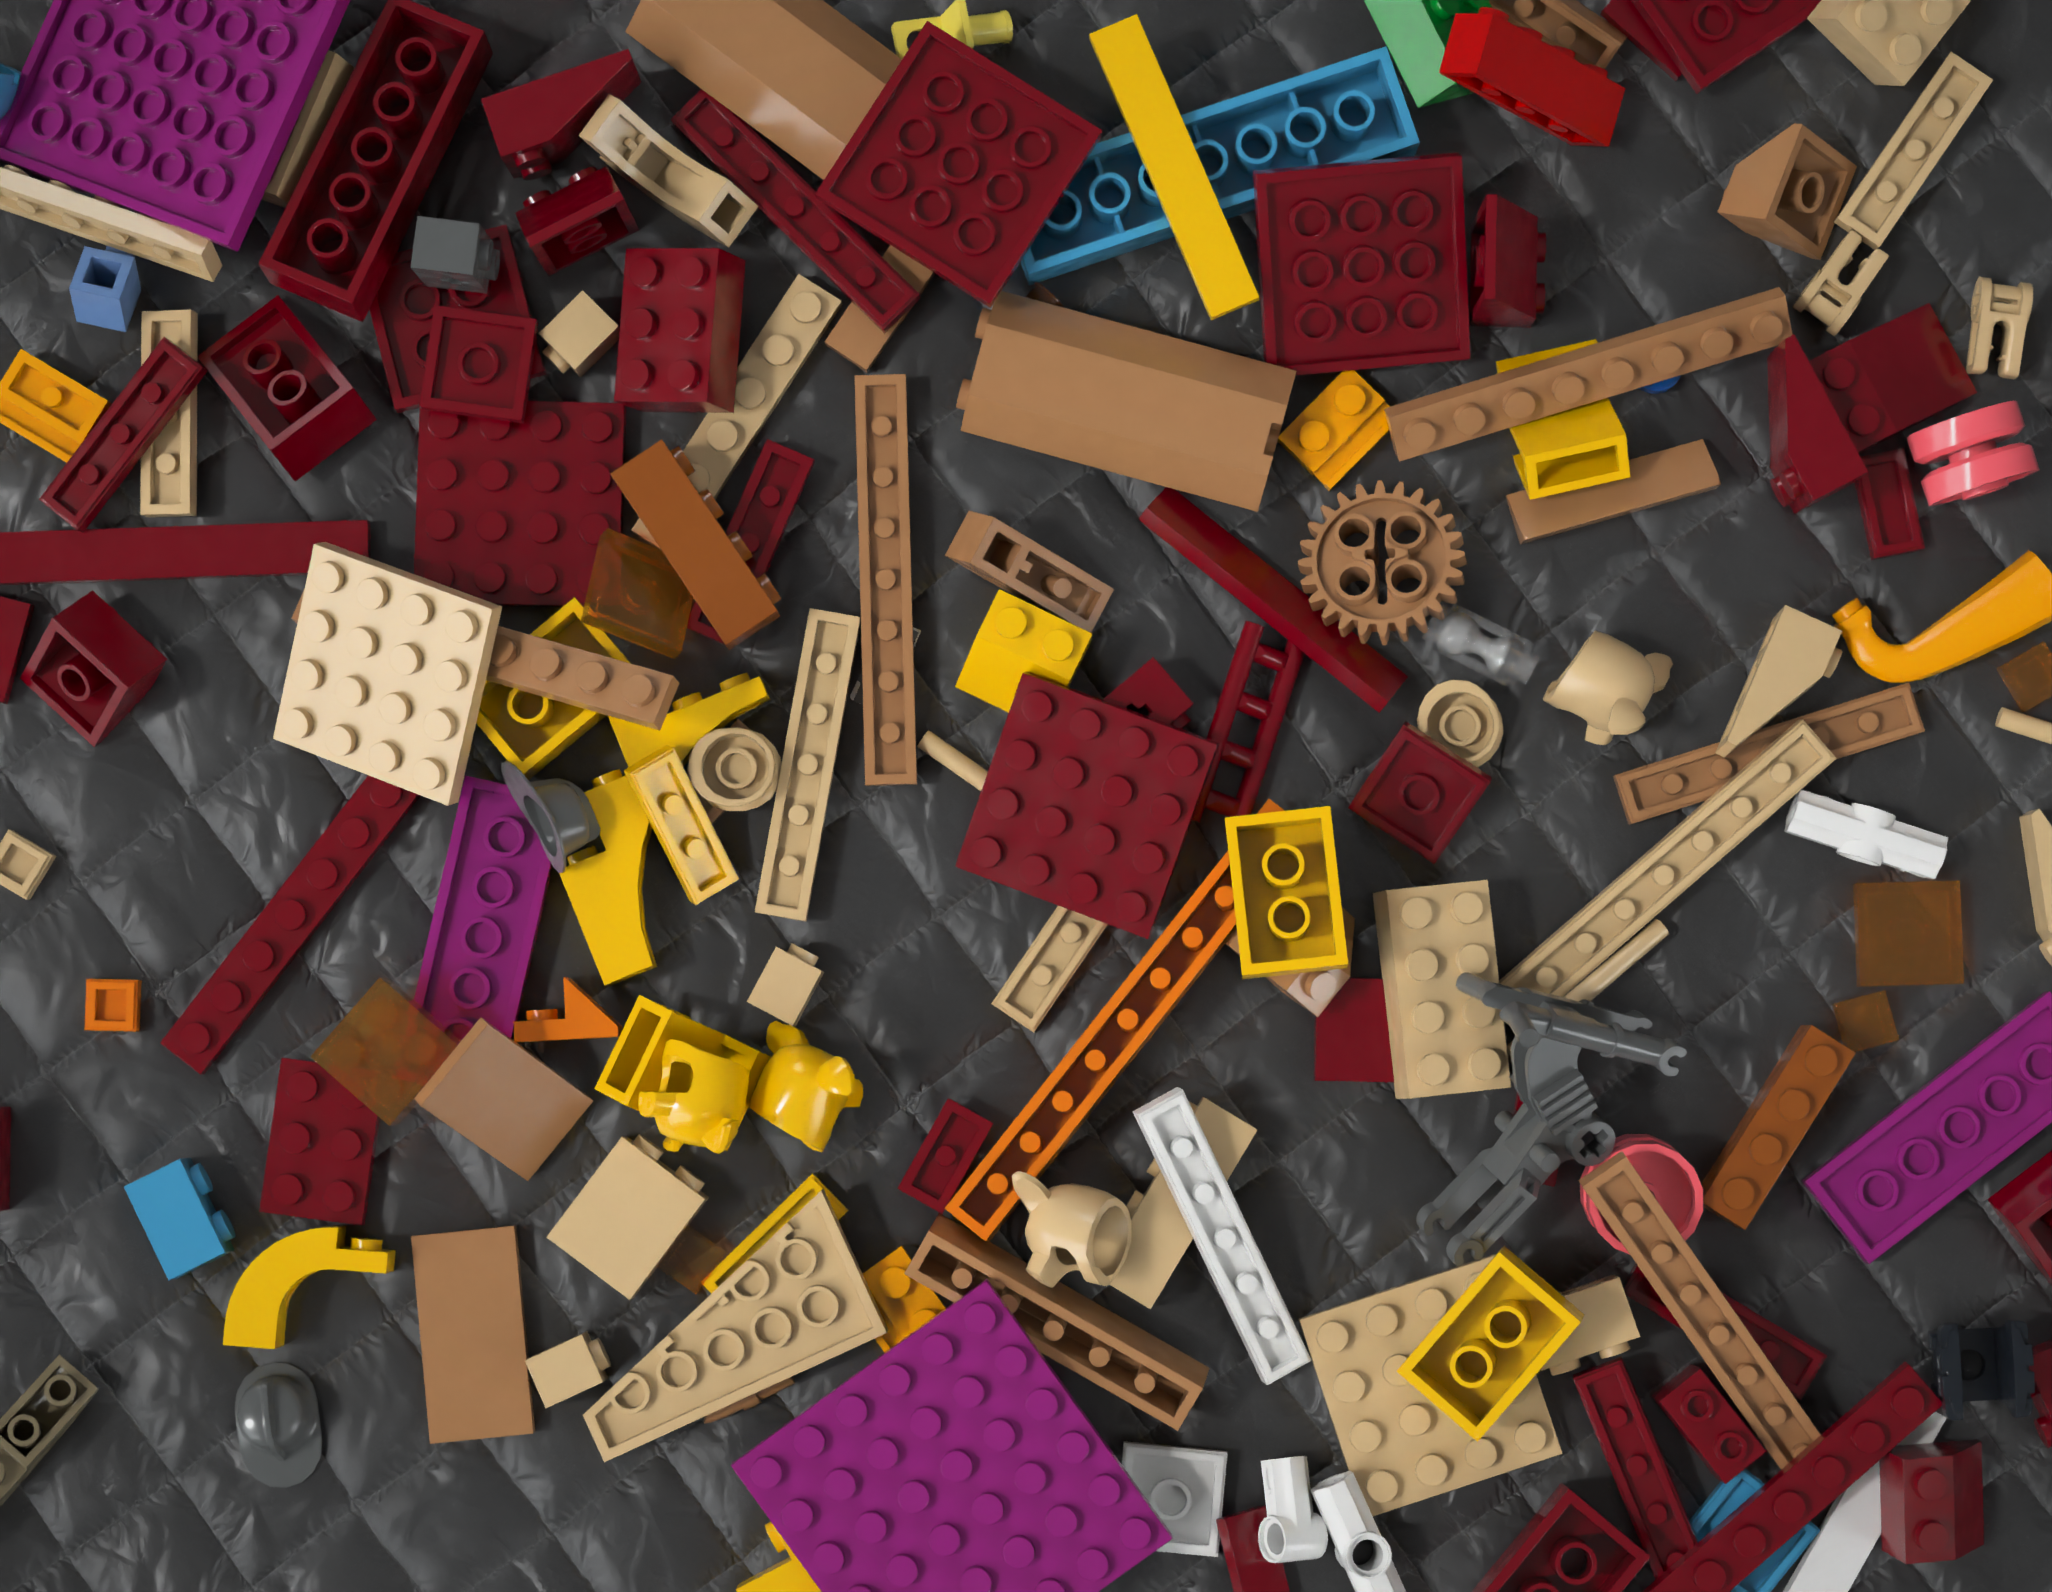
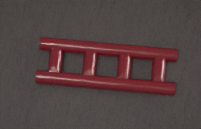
(1268, 711)

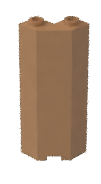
(777, 64)
(1125, 400)

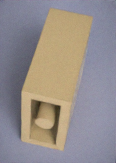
(629, 1215)

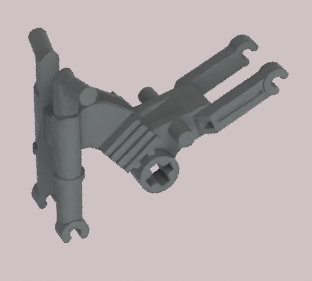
(1554, 1106)

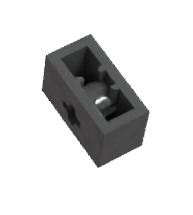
(454, 255)

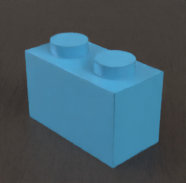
(181, 1217)

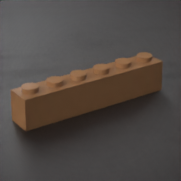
(1064, 1323)

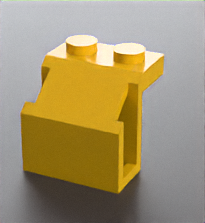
(1569, 447)
(638, 1053)

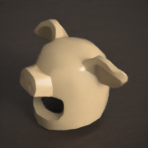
(1609, 686)
(1073, 1230)

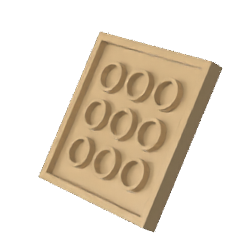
(387, 672)
(1386, 1427)

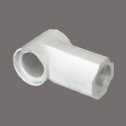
(1291, 1526)

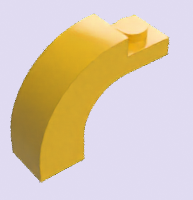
(264, 1290)

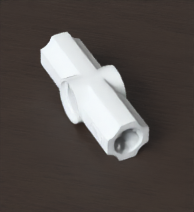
(1866, 834)
(1349, 1523)

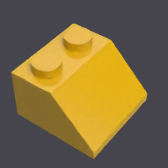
(1020, 640)

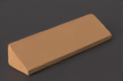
(1567, 25)
(1653, 482)

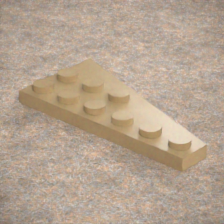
(766, 1322)

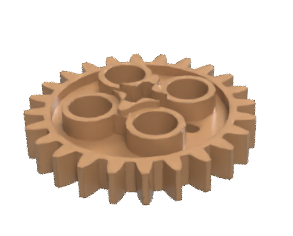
(1427, 559)

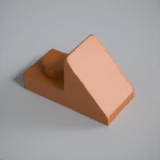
(582, 1020)

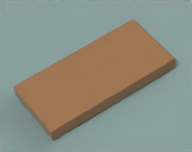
(473, 1334)

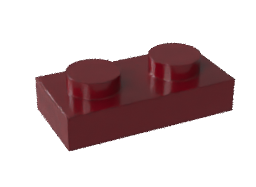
(945, 1155)

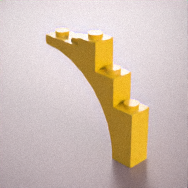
(609, 884)

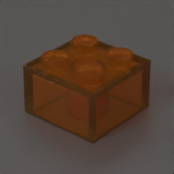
(386, 1050)

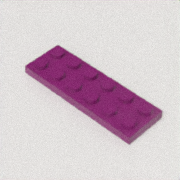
(484, 913)
(1942, 1136)

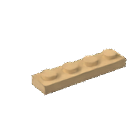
(1913, 150)
(171, 460)

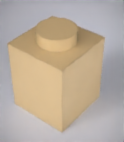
(579, 335)
(787, 984)
(569, 1368)

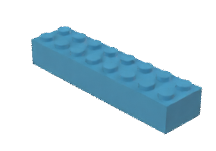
(1316, 118)

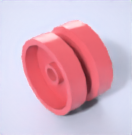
(1972, 451)
(1667, 1177)

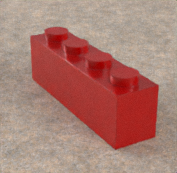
(1532, 78)

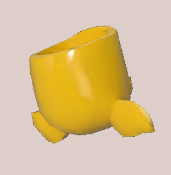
(803, 1087)
(697, 1098)

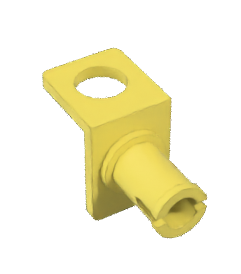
(970, 30)

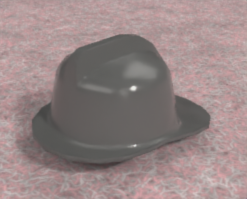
(555, 811)
(278, 1425)

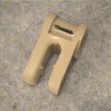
(1825, 294)
(2011, 318)

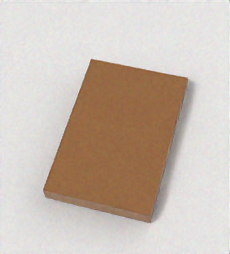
(503, 1099)

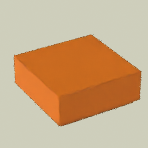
(113, 1005)

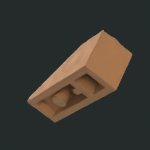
(1028, 570)

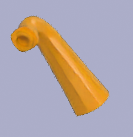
(1991, 617)

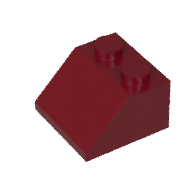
(92, 667)
(1932, 1501)

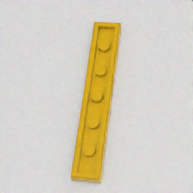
(1174, 167)

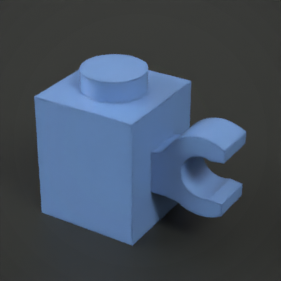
(105, 288)

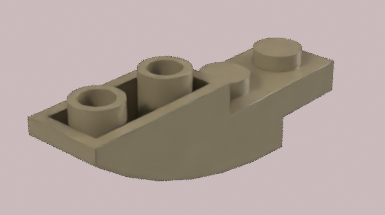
(39, 1421)

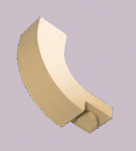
(666, 173)

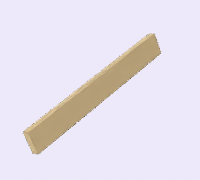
(1673, 863)

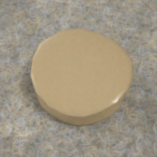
(1462, 720)
(735, 769)

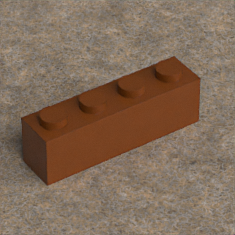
(696, 543)
(1774, 1125)

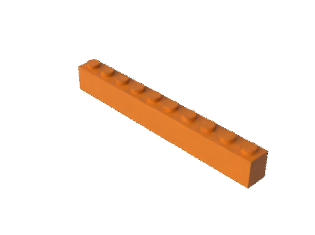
(1101, 1052)

